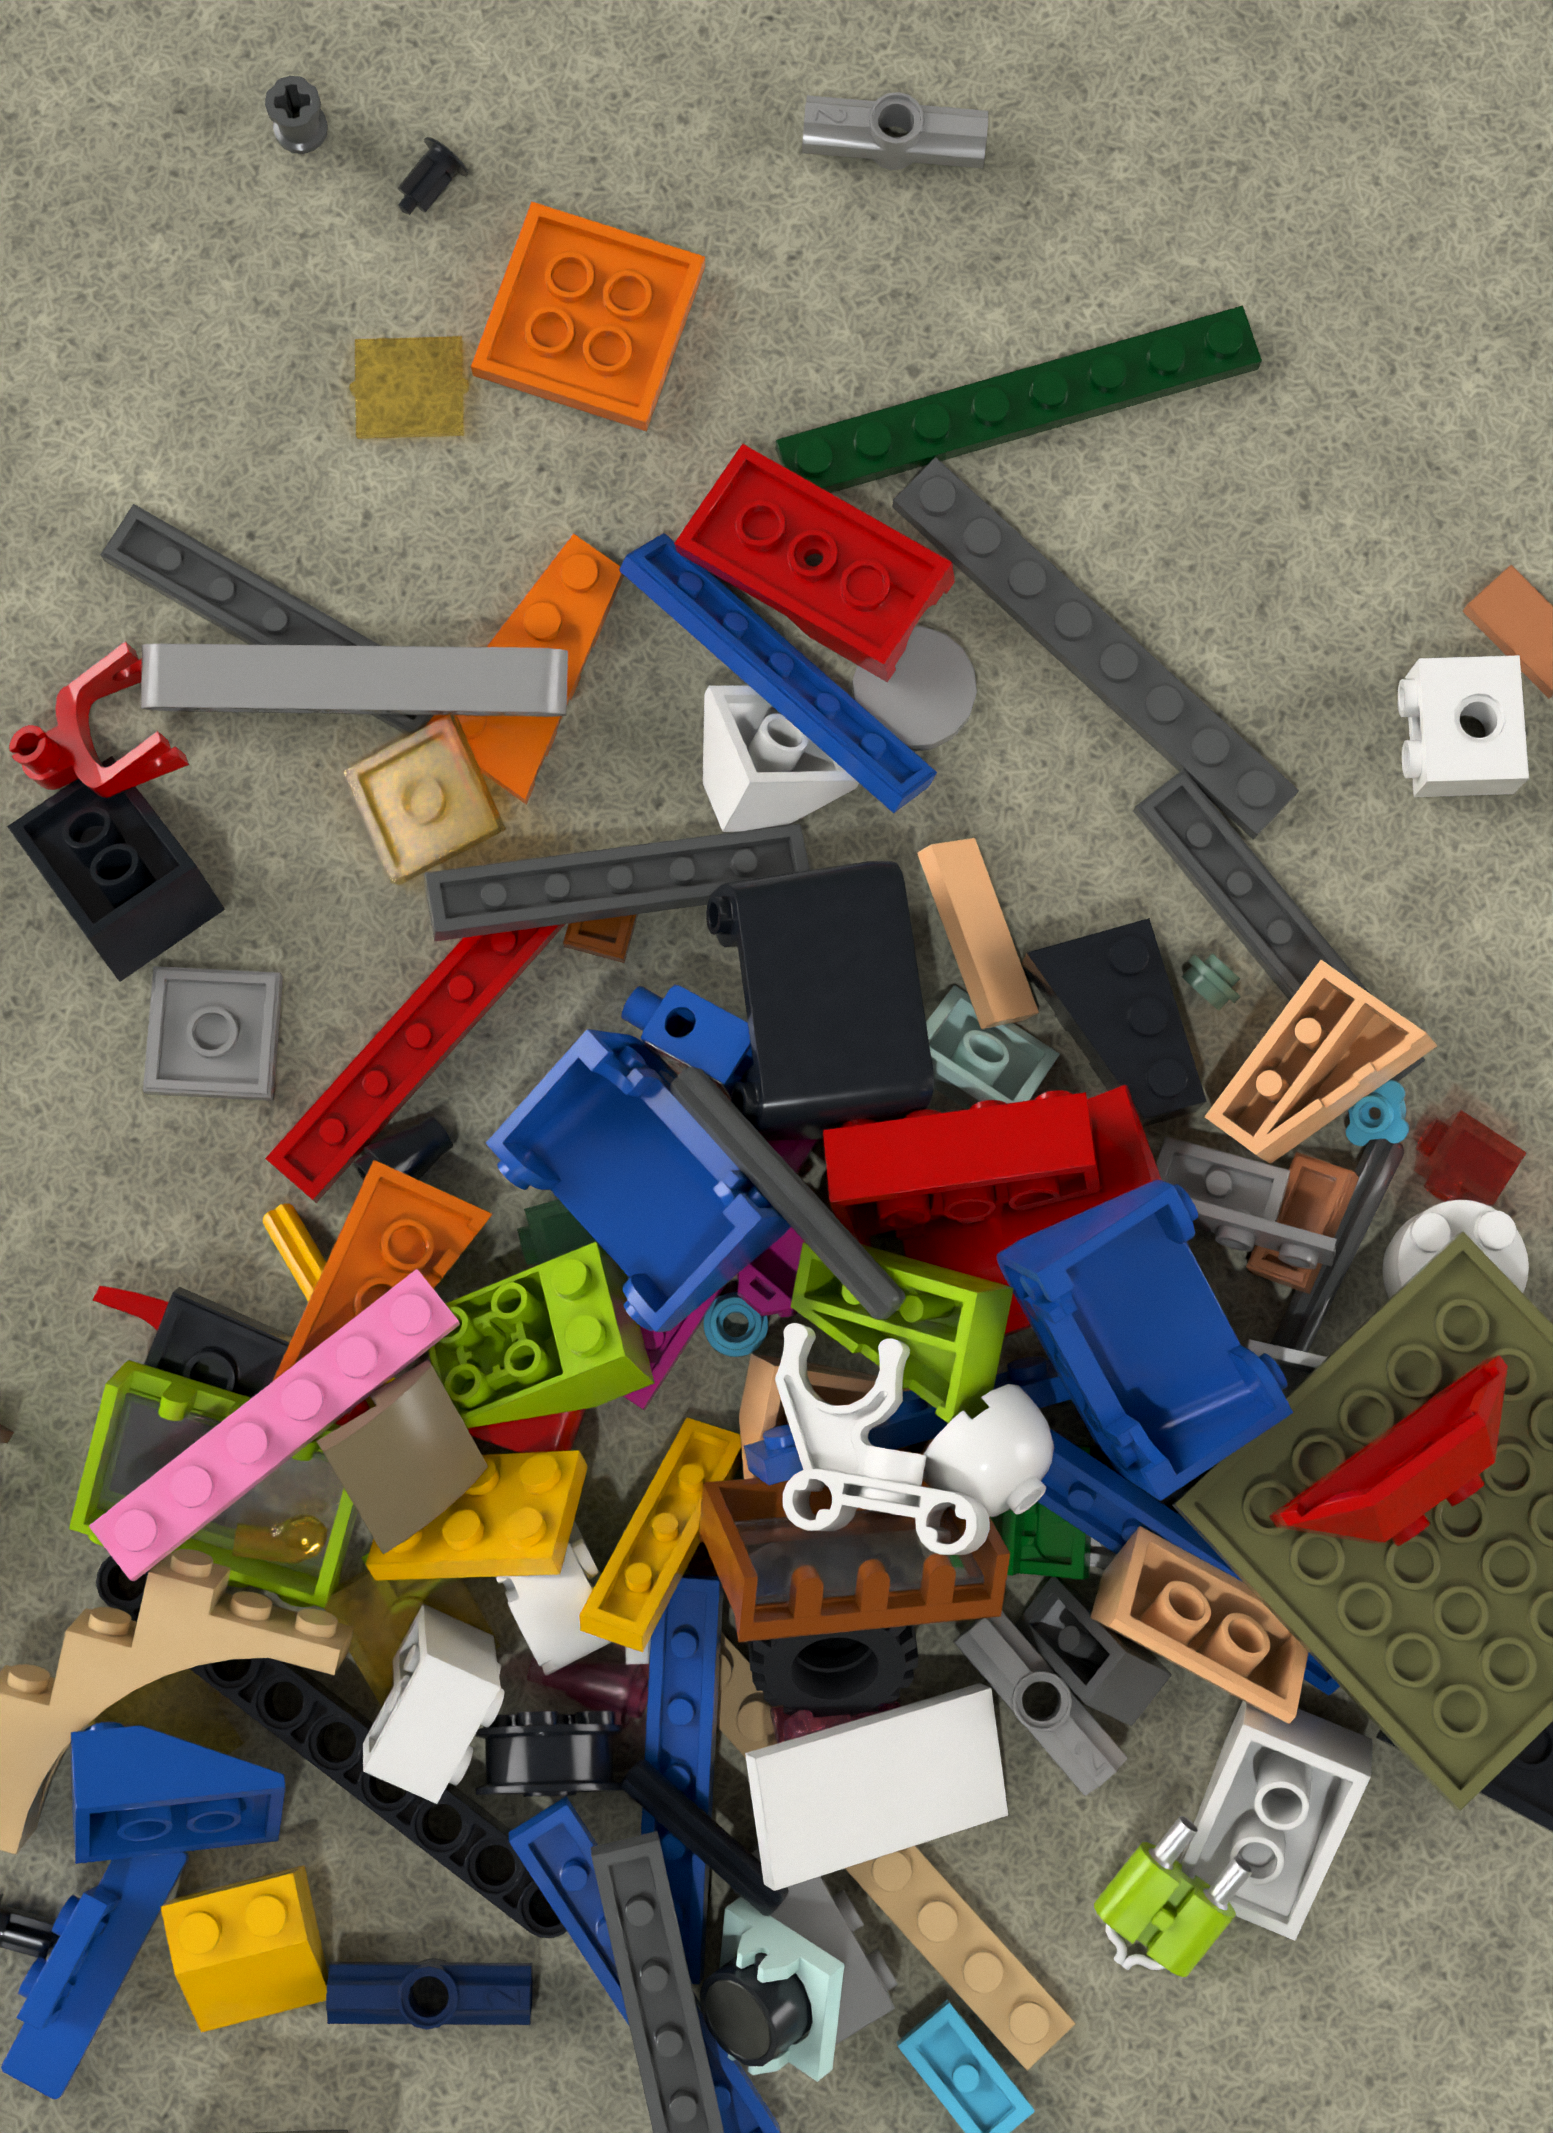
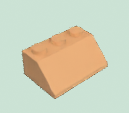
(1201, 1623)

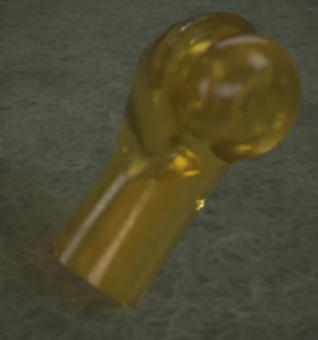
(285, 1542)

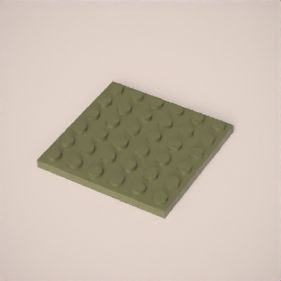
(1457, 1624)

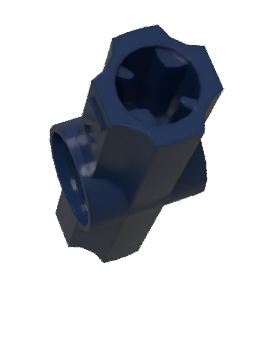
(384, 1993)

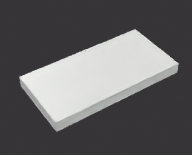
(876, 1785)

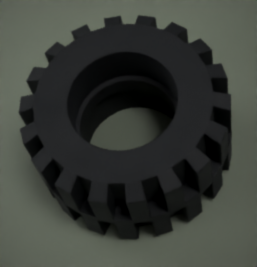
(835, 1670)

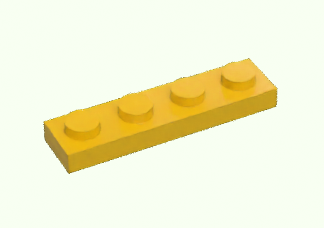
(659, 1537)

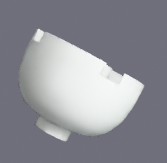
(995, 1454)

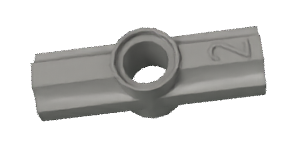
(933, 136)
(1069, 1730)

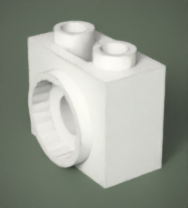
(1439, 751)

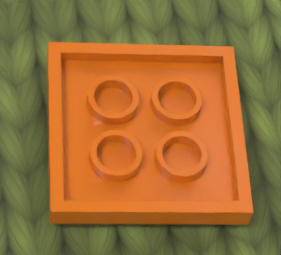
(588, 316)

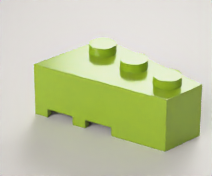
(947, 1321)

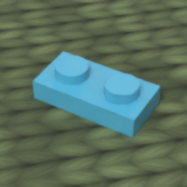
(964, 2073)

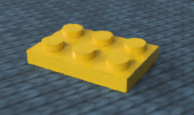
(503, 1525)

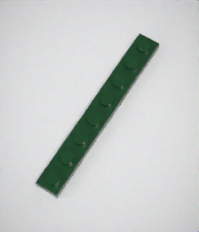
(1023, 402)

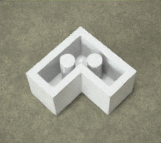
(438, 1700)

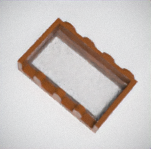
(843, 1579)

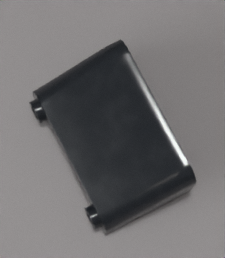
(827, 998)

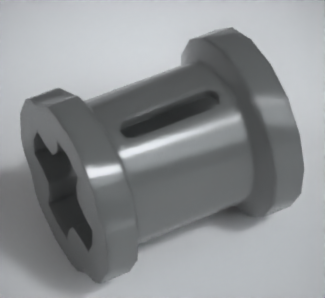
(291, 96)

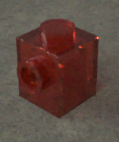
(1466, 1160)

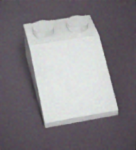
(1282, 1808)

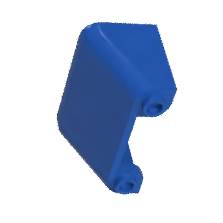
(637, 1176)
(1143, 1338)

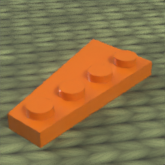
(558, 613)
(386, 1236)

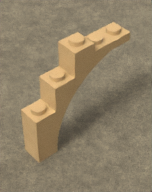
(106, 1655)

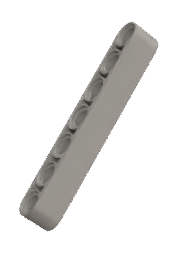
(355, 679)

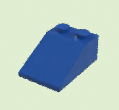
(164, 1795)

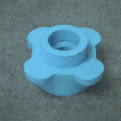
(1390, 1125)

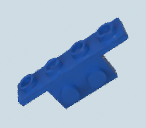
(87, 1968)

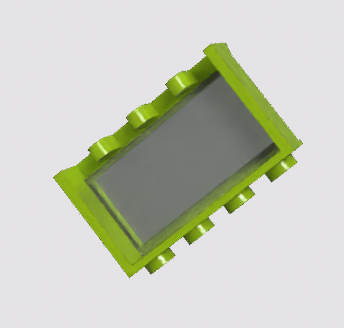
(156, 1416)

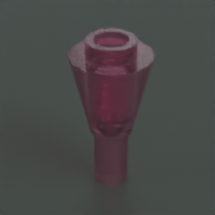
(599, 1686)

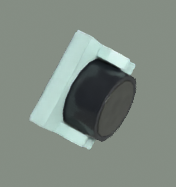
(772, 1994)

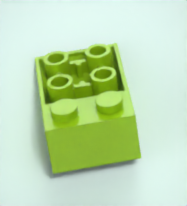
(543, 1342)

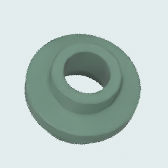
(1212, 980)

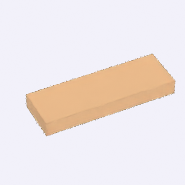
(977, 933)

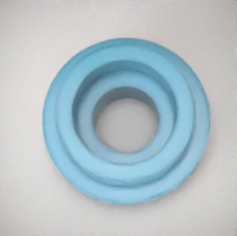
(729, 1345)

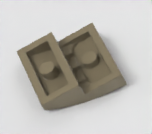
(404, 1456)

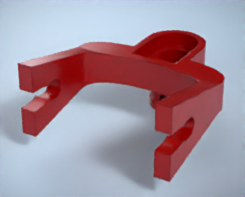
(68, 750)

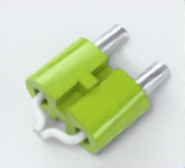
(1167, 1908)

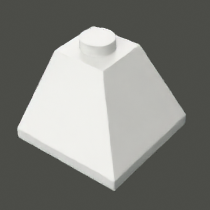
(761, 765)

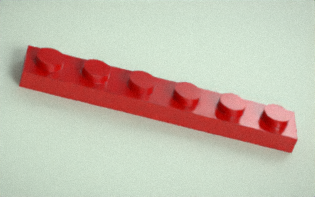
(403, 1056)

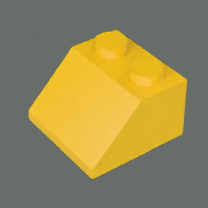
(247, 1948)

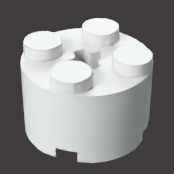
(1434, 1228)
(551, 1604)

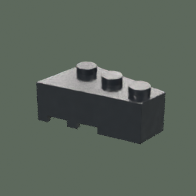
(1123, 1016)

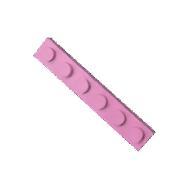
(274, 1425)

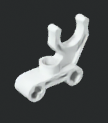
(859, 1475)

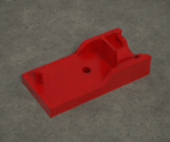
(862, 595)

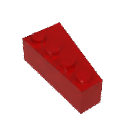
(959, 1163)

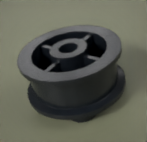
(549, 1753)

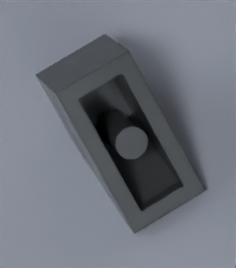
(1089, 1657)

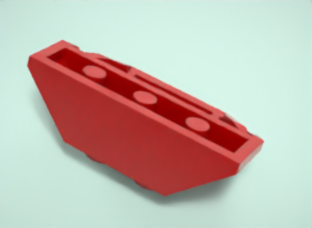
(1409, 1467)

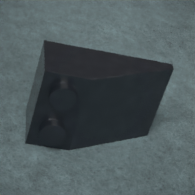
(117, 872)

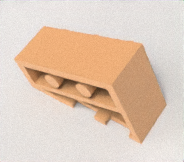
(1315, 1064)

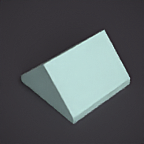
(983, 1063)

